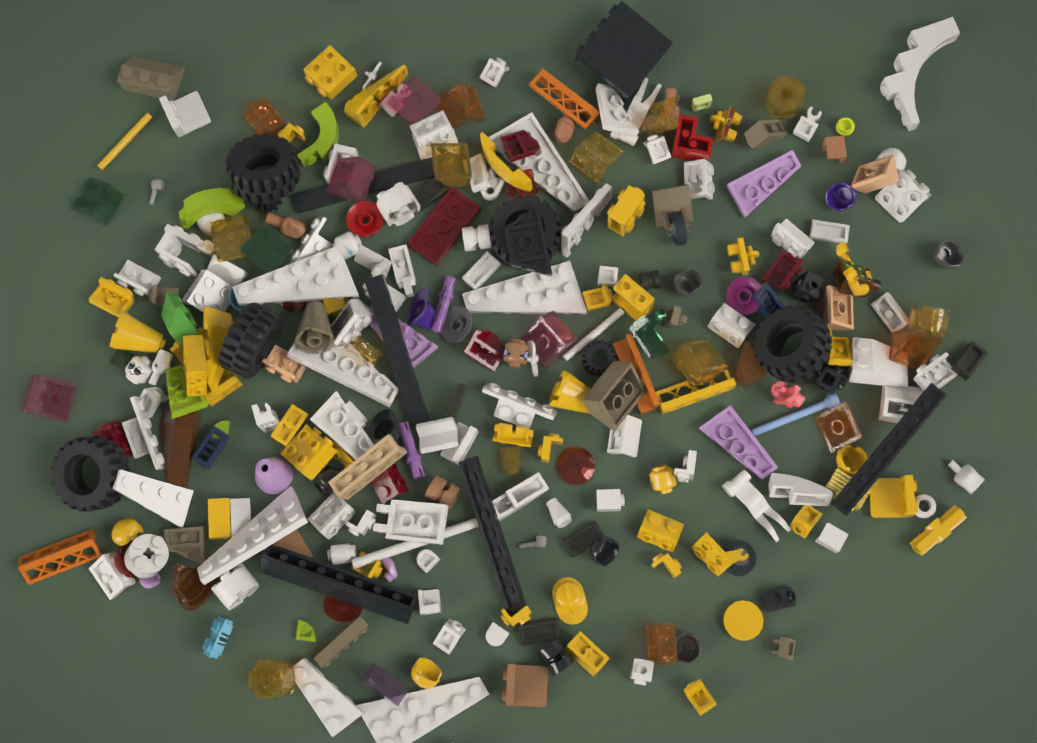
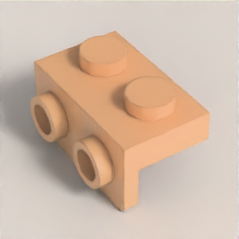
(279, 362)

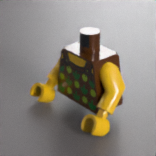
(852, 277)

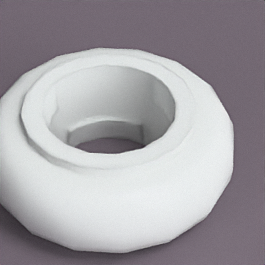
(932, 506)

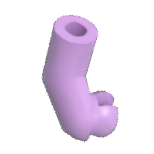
(390, 566)

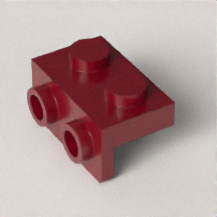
(782, 271)
(115, 432)
(389, 484)

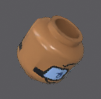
(516, 353)

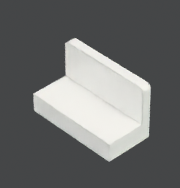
(438, 435)
(625, 437)
(466, 438)

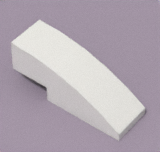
(798, 490)
(519, 496)

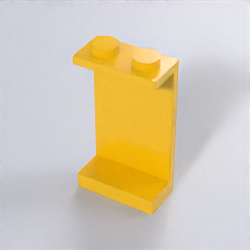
(228, 383)

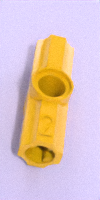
(938, 530)

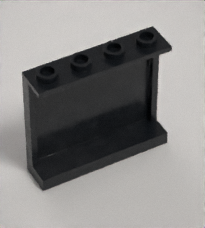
(623, 49)

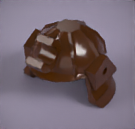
(188, 588)

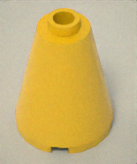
(136, 336)
(569, 393)

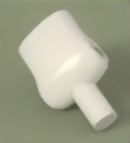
(159, 365)
(966, 476)

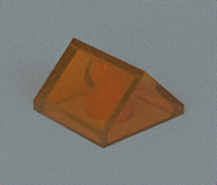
(912, 347)
(839, 427)

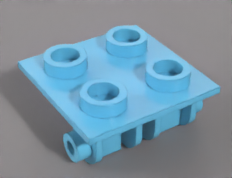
(210, 645)

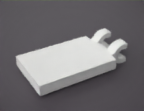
(413, 521)

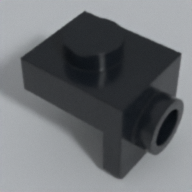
(779, 599)

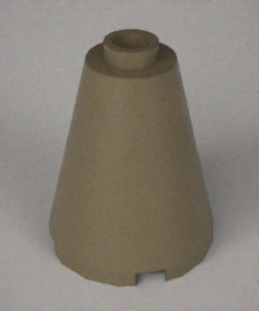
(314, 329)

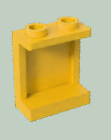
(632, 298)

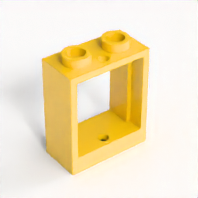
(194, 365)

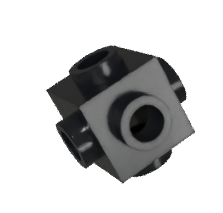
(808, 287)
(825, 378)

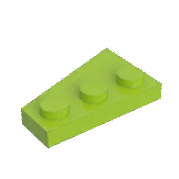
(179, 401)

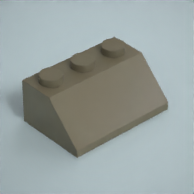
(150, 77)
(614, 394)

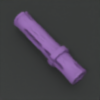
(446, 296)
(413, 458)

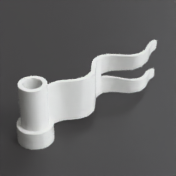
(638, 112)
(754, 501)

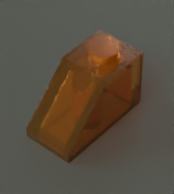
(747, 368)

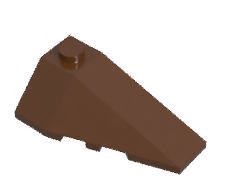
(178, 445)

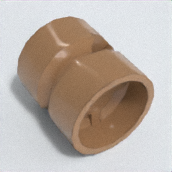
(442, 492)

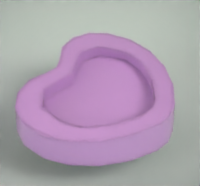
(150, 582)

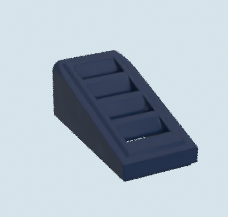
(772, 297)
(205, 443)

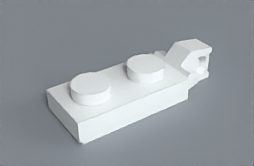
(191, 240)
(403, 269)

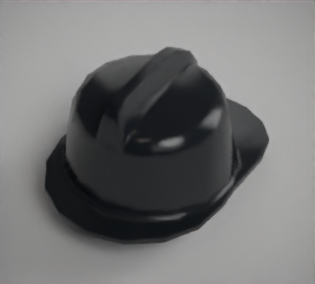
(384, 424)

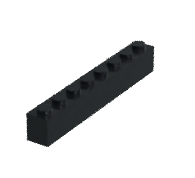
(338, 583)

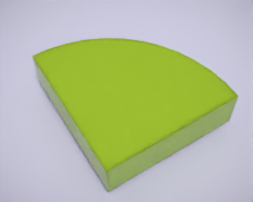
(223, 426)
(305, 632)

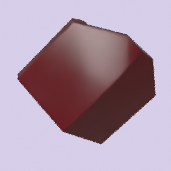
(519, 145)
(485, 349)

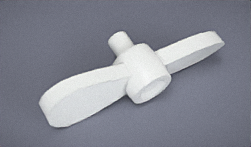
(372, 76)
(533, 358)

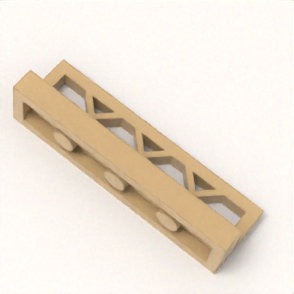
(367, 467)

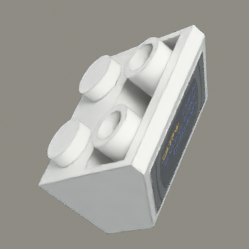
(351, 322)

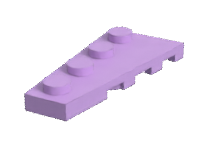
(760, 183)
(417, 345)
(735, 438)

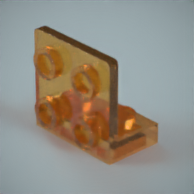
(461, 105)

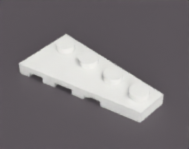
(342, 427)
(328, 702)

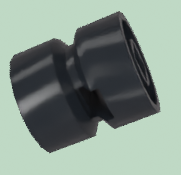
(551, 651)

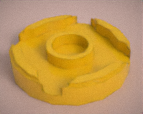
(743, 620)

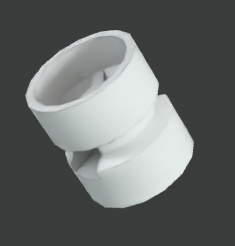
(476, 237)

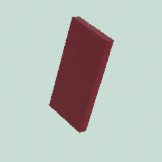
(444, 226)

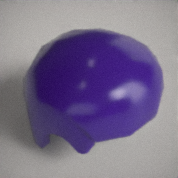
(841, 196)

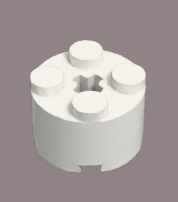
(397, 204)
(154, 548)
(235, 587)

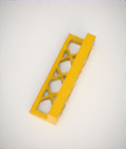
(693, 397)

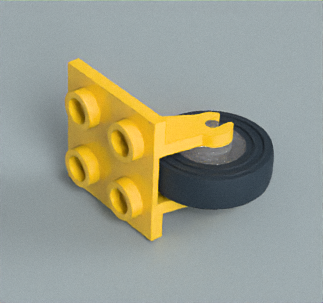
(735, 557)

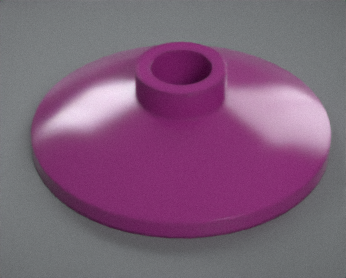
(736, 292)

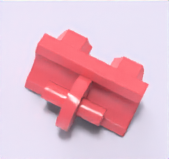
(787, 395)

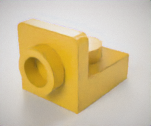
(805, 520)

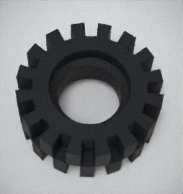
(593, 347)

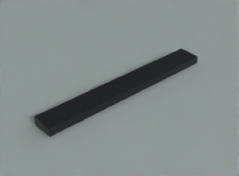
(382, 181)
(397, 350)
(888, 449)
(492, 534)

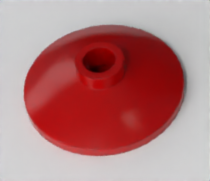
(362, 211)

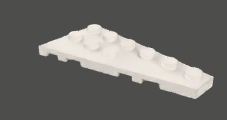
(349, 368)
(269, 526)

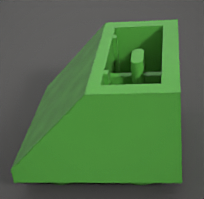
(178, 318)

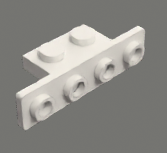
(311, 242)
(516, 408)
(140, 435)

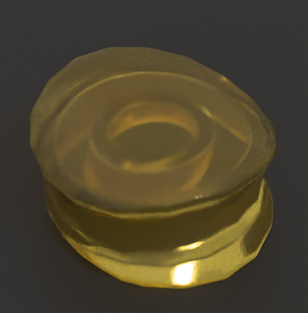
(367, 350)

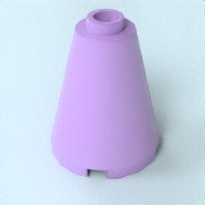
(273, 475)

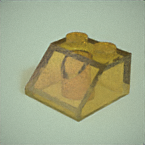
(451, 163)
(230, 236)
(699, 362)

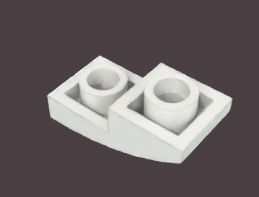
(240, 514)

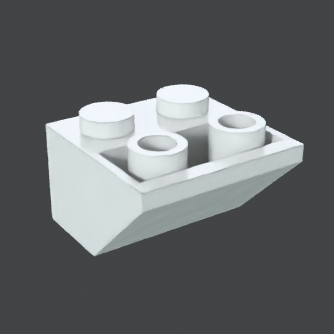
(896, 402)

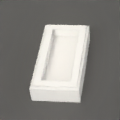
(480, 177)
(829, 231)
(481, 271)

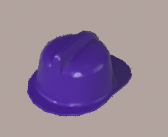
(421, 311)

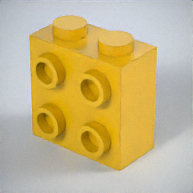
(330, 73)
(623, 214)
(309, 451)

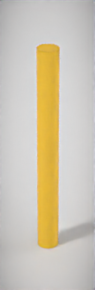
(124, 141)

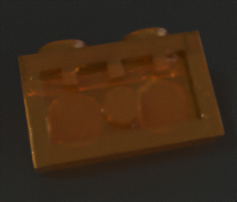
(264, 117)
(662, 644)

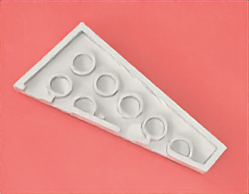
(547, 165)
(309, 279)
(530, 294)
(420, 710)

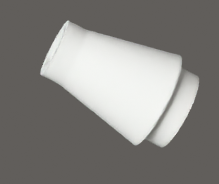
(559, 514)

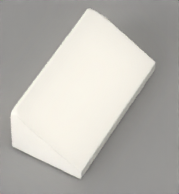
(227, 271)
(890, 312)

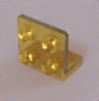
(595, 156)

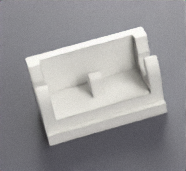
(266, 420)

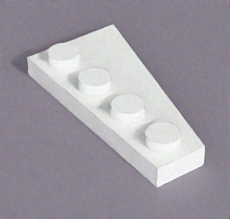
(583, 220)
(160, 497)

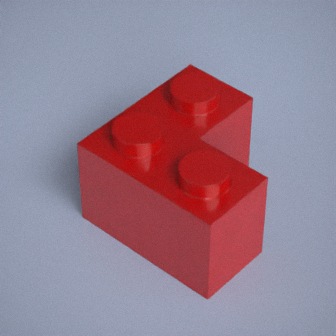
(687, 144)

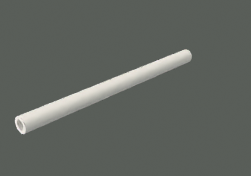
(406, 546)

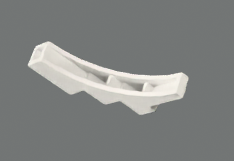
(901, 85)

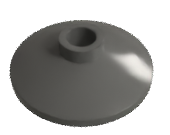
(457, 324)

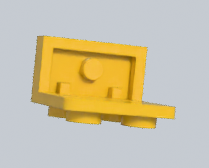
(893, 497)

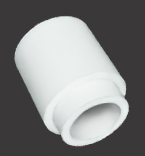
(342, 553)

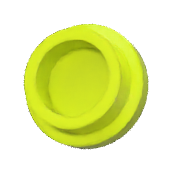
(845, 126)

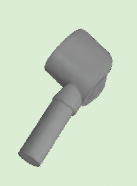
(156, 184)
(541, 542)

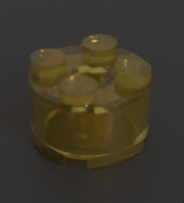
(794, 96)
(930, 321)
(272, 679)

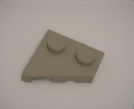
(187, 542)

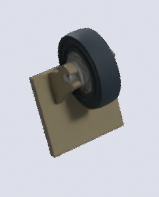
(674, 211)

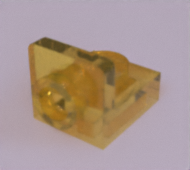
(511, 460)

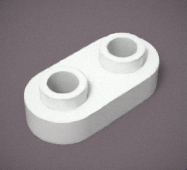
(496, 185)

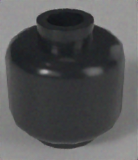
(324, 477)

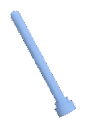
(829, 402)

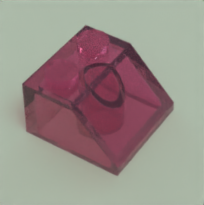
(415, 100)
(351, 178)
(550, 337)
(49, 398)

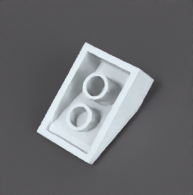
(873, 365)

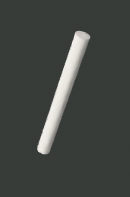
(593, 334)

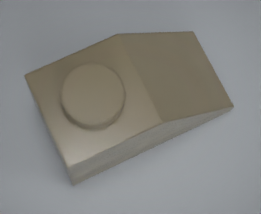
(765, 133)

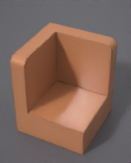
(835, 148)

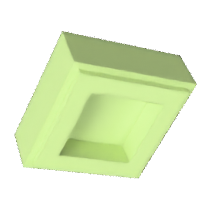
(701, 102)

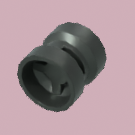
(648, 281)

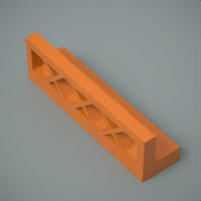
(567, 96)
(628, 352)
(58, 550)

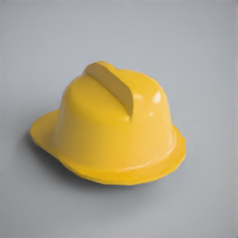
(570, 600)

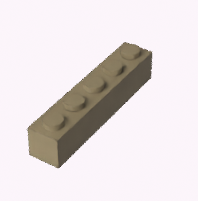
(342, 642)

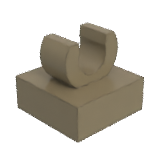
(674, 318)
(786, 648)

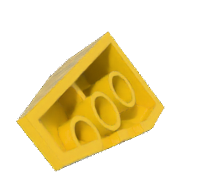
(366, 103)
(217, 326)

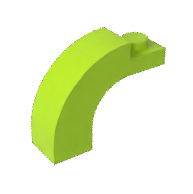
(327, 138)
(210, 202)

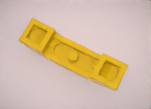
(517, 178)

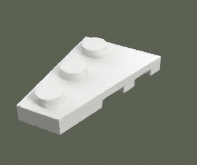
(612, 111)

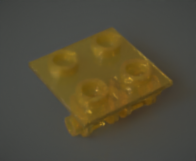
(660, 116)

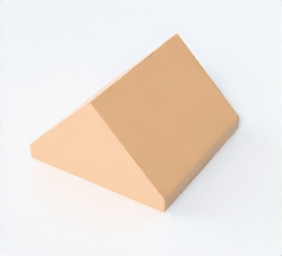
(876, 175)
(837, 309)

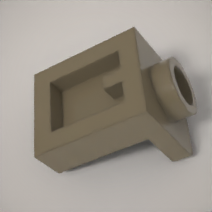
(158, 295)

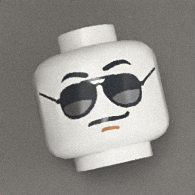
(139, 369)

